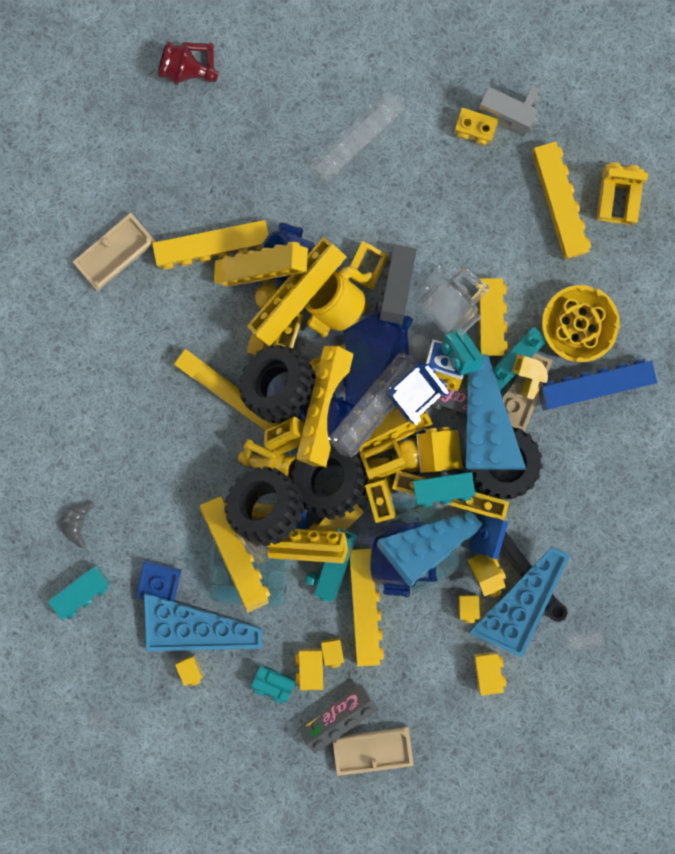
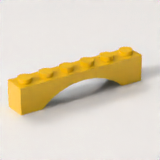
(314, 442)

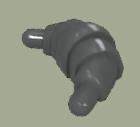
(74, 521)

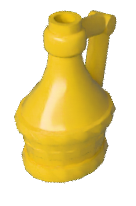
(266, 458)

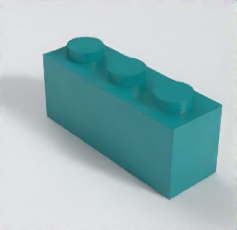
(444, 489)
(80, 593)

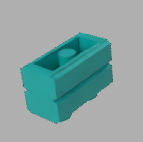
(462, 352)
(273, 684)

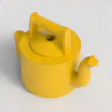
(338, 302)

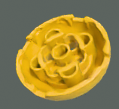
(599, 312)

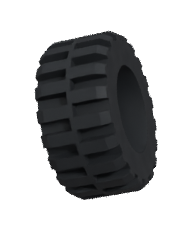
(263, 370)
(523, 481)
(245, 495)
(340, 501)

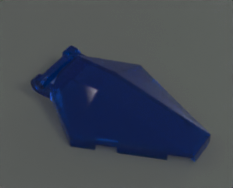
(373, 349)

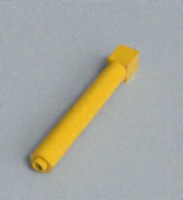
(218, 385)

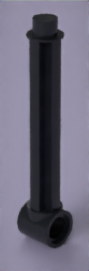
(522, 565)

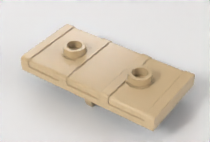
(114, 251)
(373, 751)

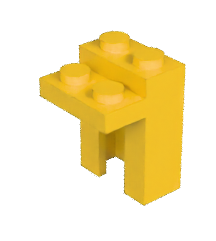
(623, 177)

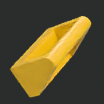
(364, 247)
(385, 469)

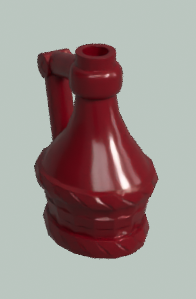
(180, 65)

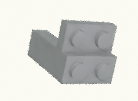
(511, 113)

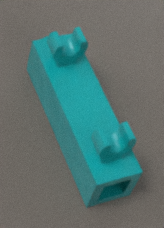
(526, 346)
(332, 574)

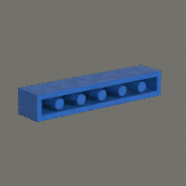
(597, 385)

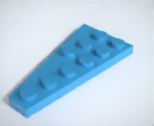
(489, 429)
(425, 547)
(518, 612)
(183, 627)

